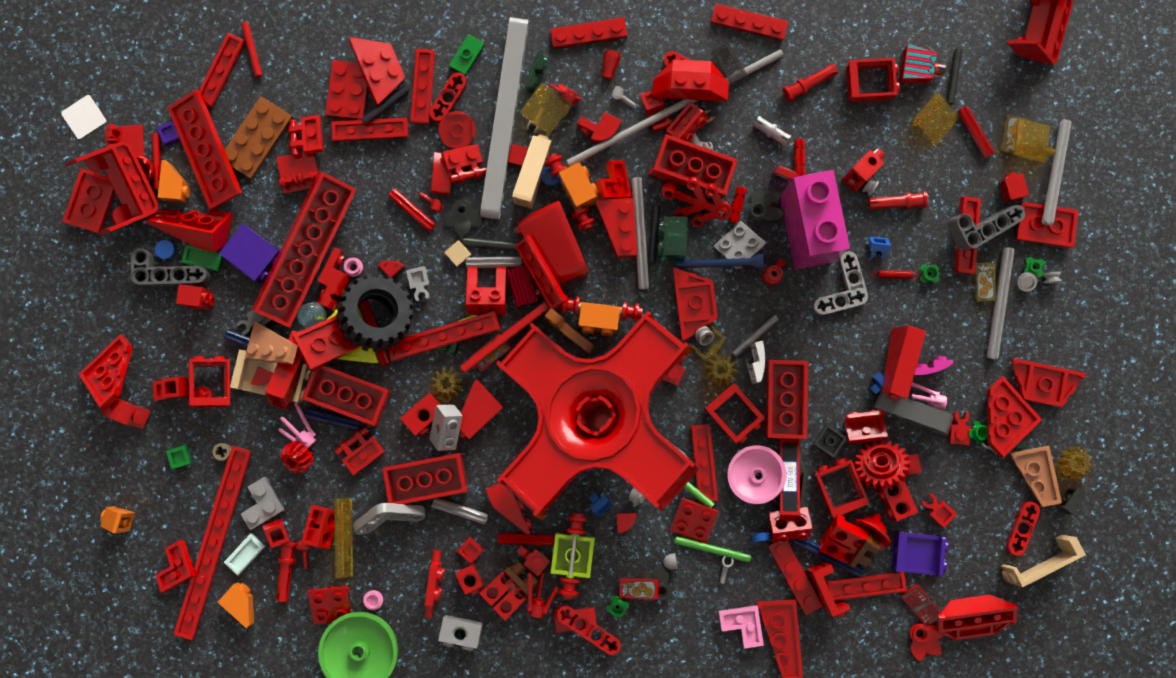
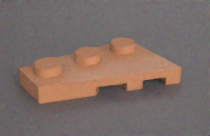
(269, 346)
(1039, 473)

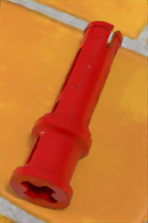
(803, 85)
(908, 201)
(286, 561)

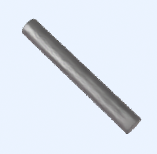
(754, 336)

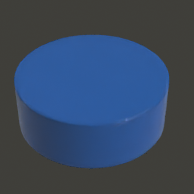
(546, 178)
(165, 249)
(760, 537)

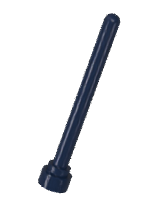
(757, 261)

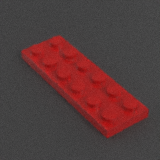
(204, 150)

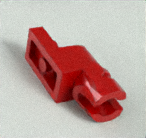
(333, 279)

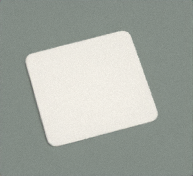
(83, 116)

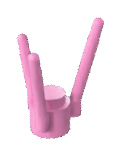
(934, 400)
(305, 437)

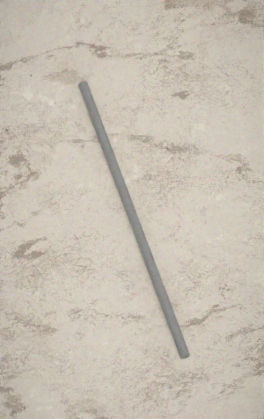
(662, 114)

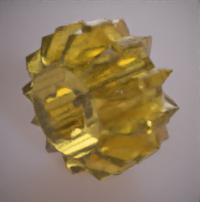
(728, 367)
(452, 379)
(1082, 462)

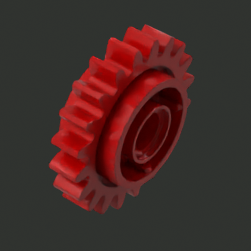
(869, 465)

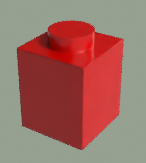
(276, 533)

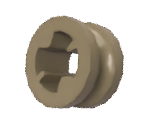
(217, 447)

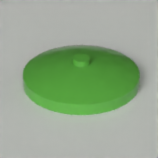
(358, 647)

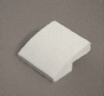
(757, 368)

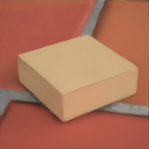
(457, 253)

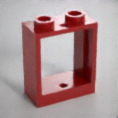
(853, 84)
(215, 402)
(742, 436)
(862, 499)

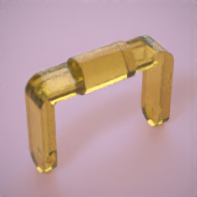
(714, 349)

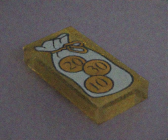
(1009, 134)
(985, 282)

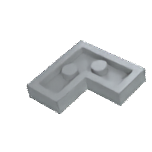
(267, 504)

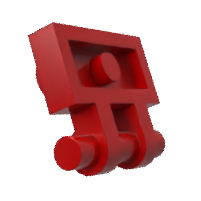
(311, 136)
(462, 158)
(363, 455)

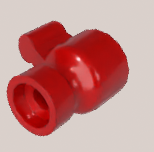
(773, 274)

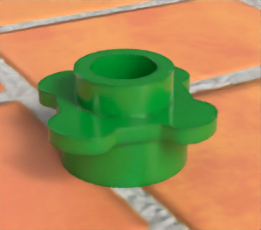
(1029, 266)
(933, 269)
(978, 432)
(617, 612)

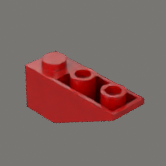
(506, 503)

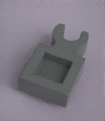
(252, 317)

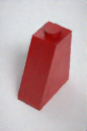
(478, 410)

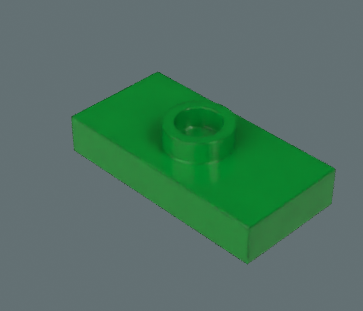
(467, 55)

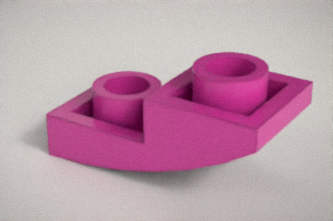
(934, 366)

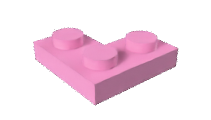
(745, 619)

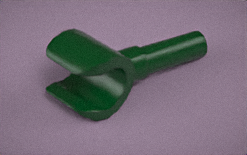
(450, 348)

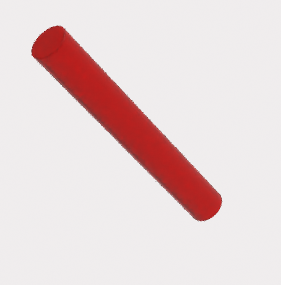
(251, 49)
(156, 159)

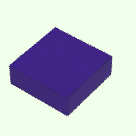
(168, 133)

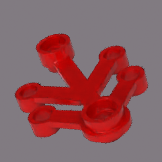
(699, 202)

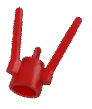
(537, 607)

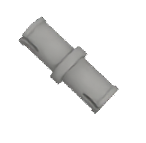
(772, 130)

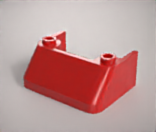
(1044, 31)
(127, 179)

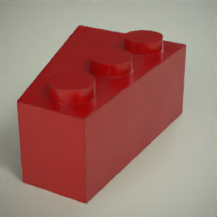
(619, 224)

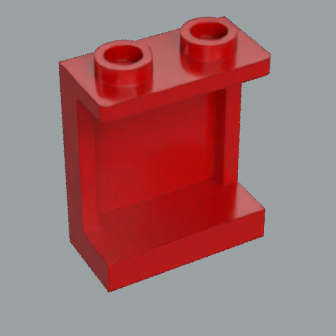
(817, 575)

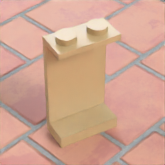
(245, 371)
(1071, 551)

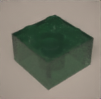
(674, 239)

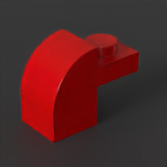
(603, 131)
(170, 388)
(127, 413)

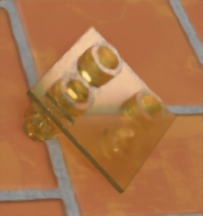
(545, 108)
(935, 118)
(1032, 140)

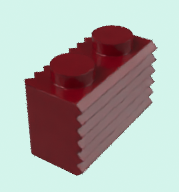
(523, 286)

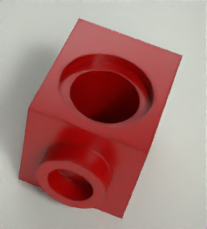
(1013, 187)
(463, 573)

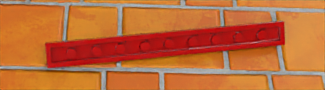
(213, 543)

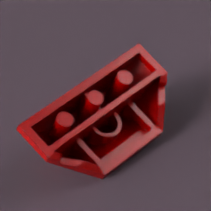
(690, 81)
(976, 617)

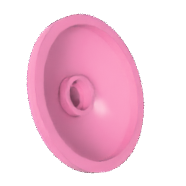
(743, 473)

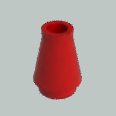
(610, 63)

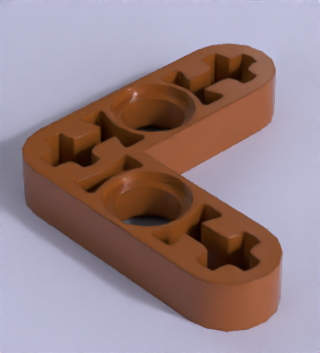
(558, 323)

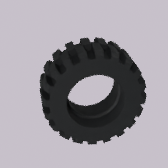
(381, 290)

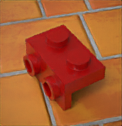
(687, 122)
(865, 426)

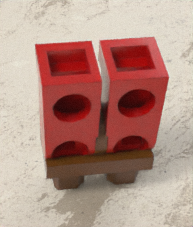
(848, 542)
(513, 585)

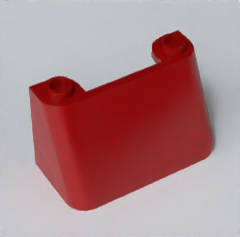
(555, 242)

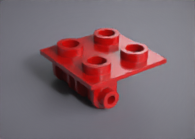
(130, 134)
(297, 172)
(694, 520)
(328, 603)

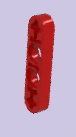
(588, 629)

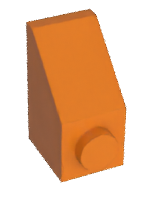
(172, 185)
(116, 519)
(239, 604)

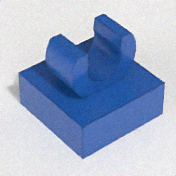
(879, 244)
(878, 385)
(600, 504)

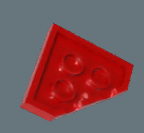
(107, 372)
(1007, 417)

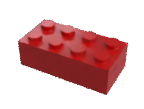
(681, 160)
(347, 395)
(786, 399)
(425, 479)

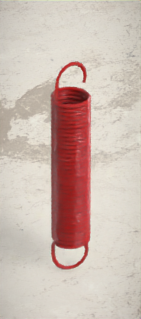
(891, 274)

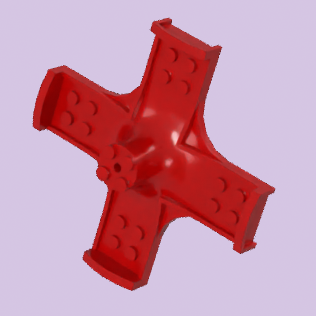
(596, 416)

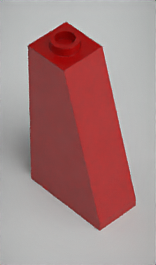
(902, 361)
(285, 381)

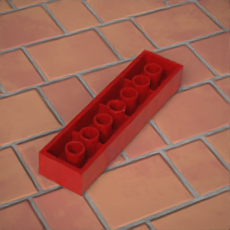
(304, 249)

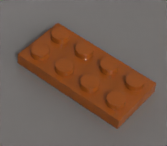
(257, 137)

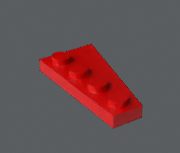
(783, 631)

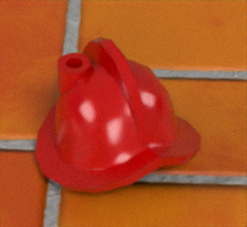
(876, 526)

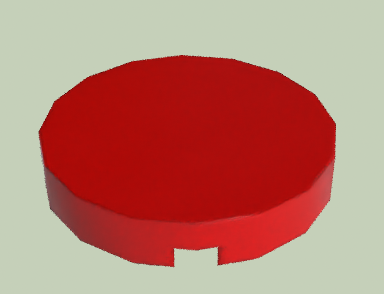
(456, 129)

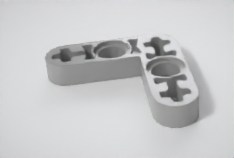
(851, 288)
(388, 511)

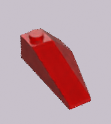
(200, 230)

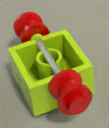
(572, 555)

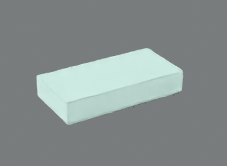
(244, 554)

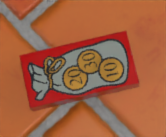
(488, 361)
(639, 588)

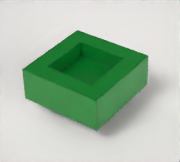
(179, 457)

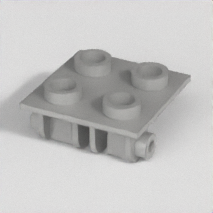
(740, 243)

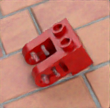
(486, 299)

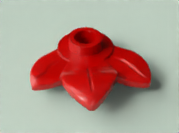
(568, 94)
(927, 642)

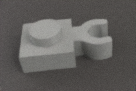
(418, 280)

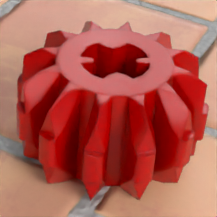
(296, 457)

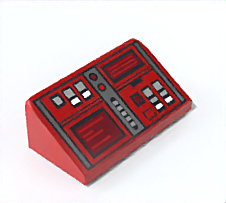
(921, 605)

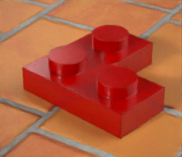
(617, 185)
(179, 570)

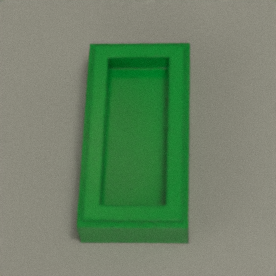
(203, 258)

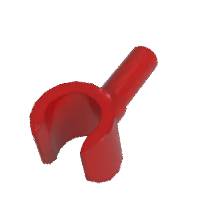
(436, 204)
(304, 548)

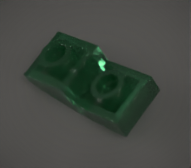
(537, 67)

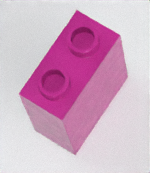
(814, 220)

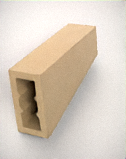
(531, 171)

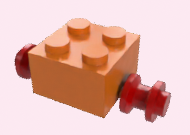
(577, 187)
(600, 317)

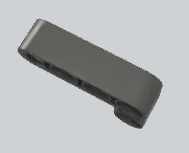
(991, 229)
(171, 273)
(917, 413)

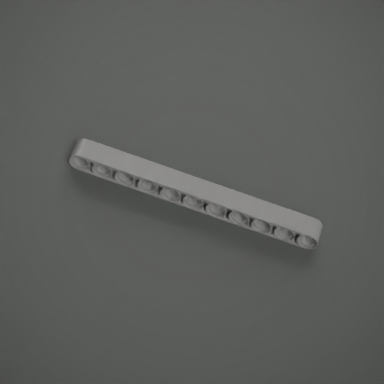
(504, 118)

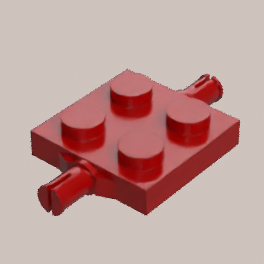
(434, 592)

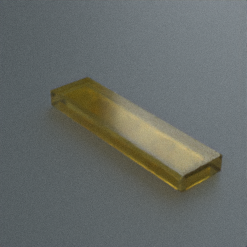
(343, 538)

